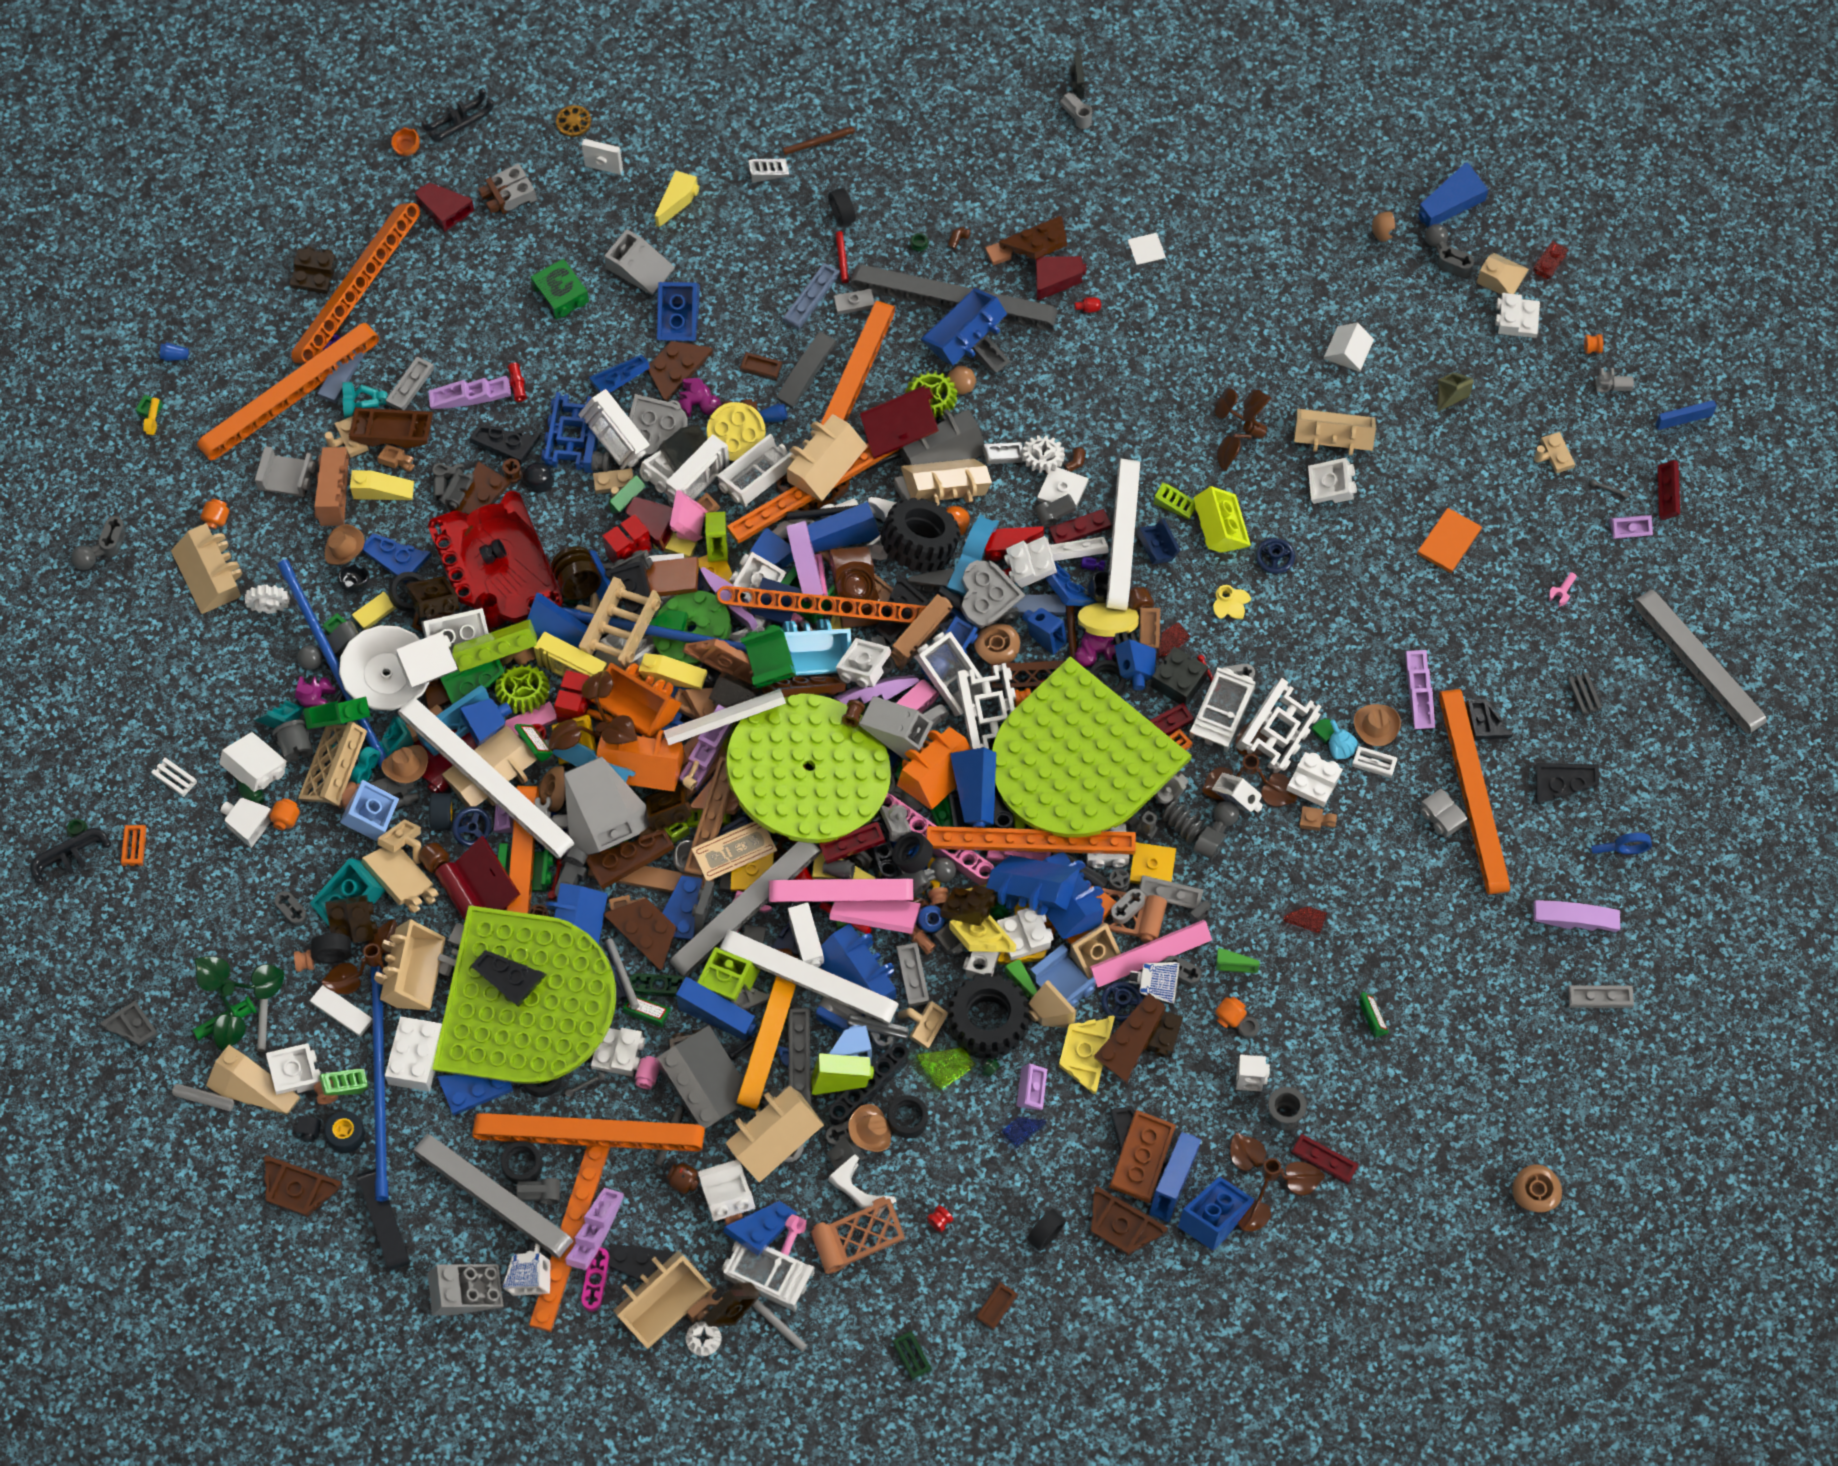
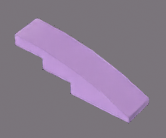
(472, 393)
(804, 559)
(740, 613)
(884, 689)
(1420, 689)
(706, 751)
(1576, 915)
(596, 1226)

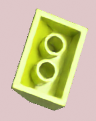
(1221, 520)

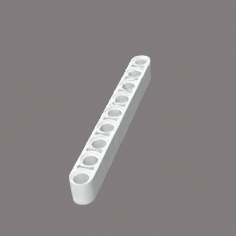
(1123, 534)
(810, 977)

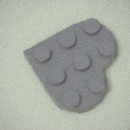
(656, 420)
(988, 593)

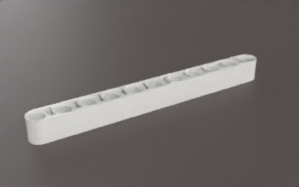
(486, 778)

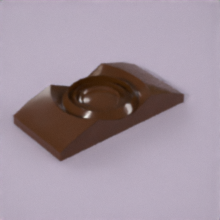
(389, 426)
(854, 579)

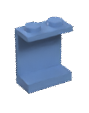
(1063, 976)

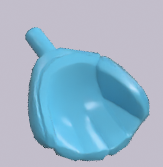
(1341, 743)

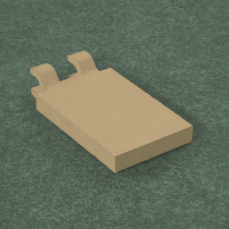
(400, 877)

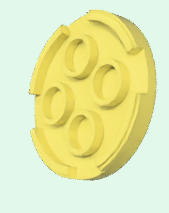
(738, 427)
(1107, 621)

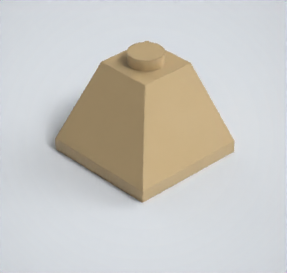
(1501, 274)
(1051, 1008)

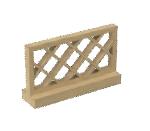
(350, 740)

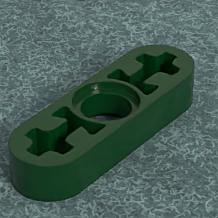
(642, 990)

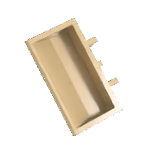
(1335, 430)
(825, 457)
(947, 480)
(205, 568)
(502, 751)
(411, 966)
(774, 1132)
(662, 1298)

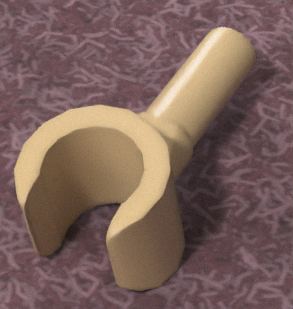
(688, 781)

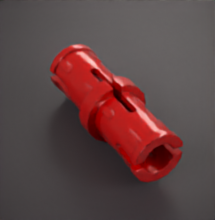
(517, 382)

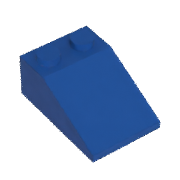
(677, 311)
(1215, 1213)

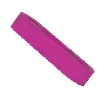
(586, 1294)

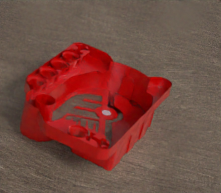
(508, 584)

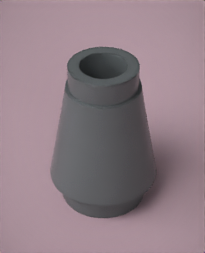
(841, 869)

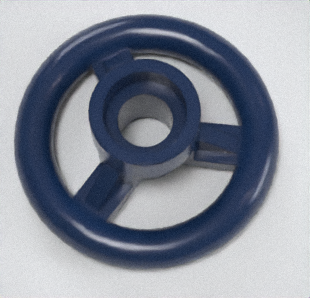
(1277, 546)
(466, 821)
(1120, 993)

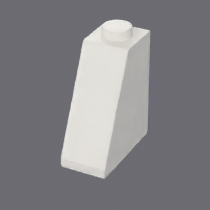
(805, 934)

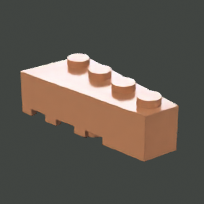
(332, 486)

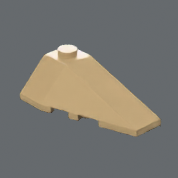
(245, 1081)

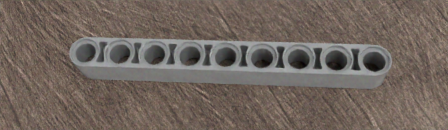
(1700, 661)
(742, 908)
(493, 1196)

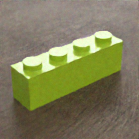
(495, 645)

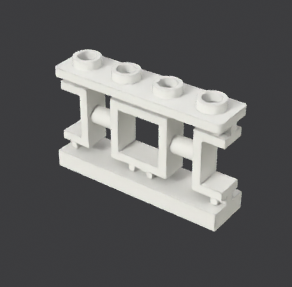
(972, 711)
(1266, 717)

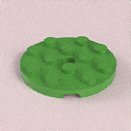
(704, 612)

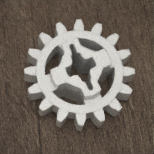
(1052, 452)
(266, 599)

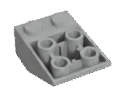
(637, 262)
(896, 725)
(464, 1288)

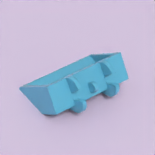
(816, 650)

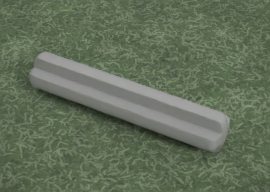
(203, 1097)

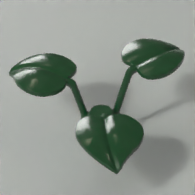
(212, 976)

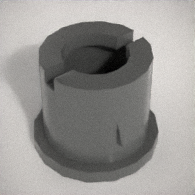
(293, 740)
(1289, 1098)

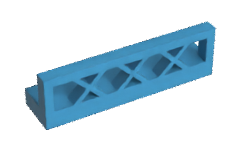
(451, 716)

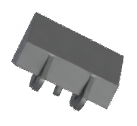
(956, 440)

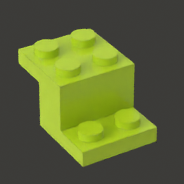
(728, 974)

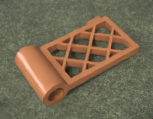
(1148, 919)
(829, 1242)

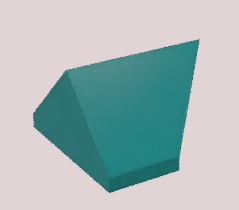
(284, 713)
(396, 736)

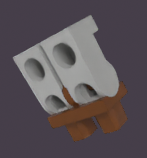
(508, 190)

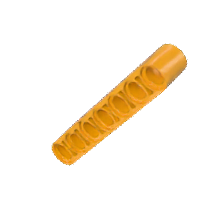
(766, 1043)

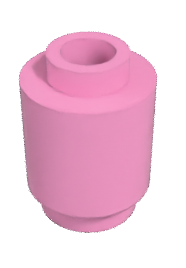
(647, 1073)

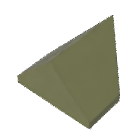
(1453, 389)

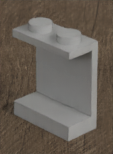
(284, 473)

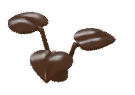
(1253, 405)
(619, 731)
(1274, 791)
(344, 977)
(1301, 1177)

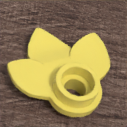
(1230, 605)

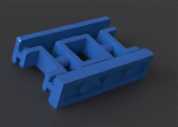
(557, 429)

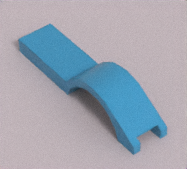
(972, 551)
(581, 754)

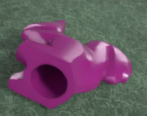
(697, 394)
(1091, 646)
(310, 694)

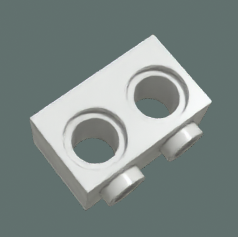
(987, 959)
(1252, 1073)

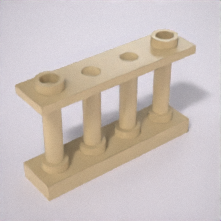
(606, 610)

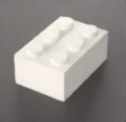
(413, 1054)

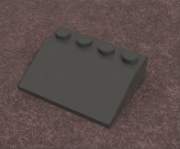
(702, 1077)

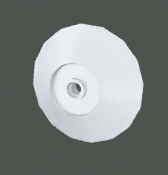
(368, 658)

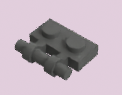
(397, 789)

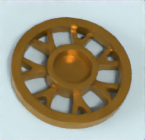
(573, 121)

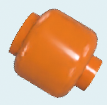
(215, 513)
(284, 814)
(1230, 1012)

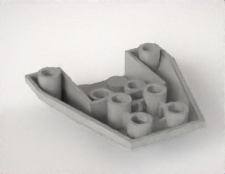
(601, 807)

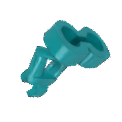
(350, 394)
(367, 759)

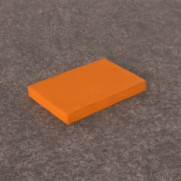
(1449, 540)

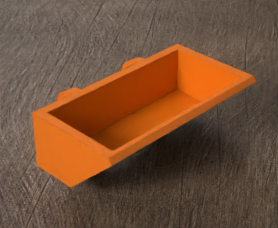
(639, 699)
(652, 759)
(931, 772)

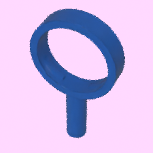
(1623, 849)

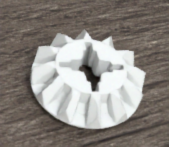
(710, 1345)

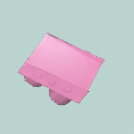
(687, 517)

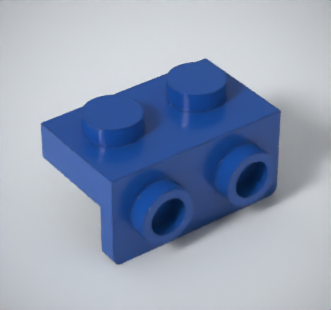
(963, 632)

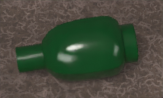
(248, 794)

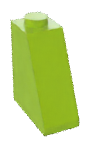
(716, 536)
(840, 1073)

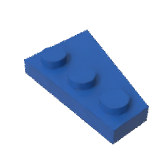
(619, 374)
(394, 556)
(1067, 590)
(681, 905)
(468, 1092)
(760, 1228)

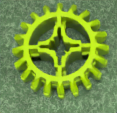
(938, 385)
(521, 683)

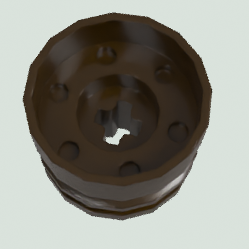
(576, 573)

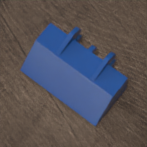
(965, 326)
(1034, 883)
(581, 908)
(1083, 909)
(850, 959)

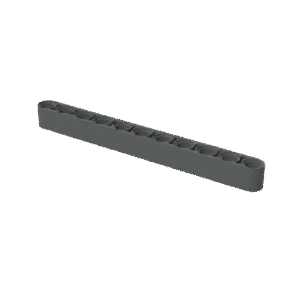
(948, 295)

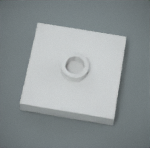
(602, 156)
(1061, 483)

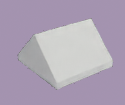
(1349, 346)

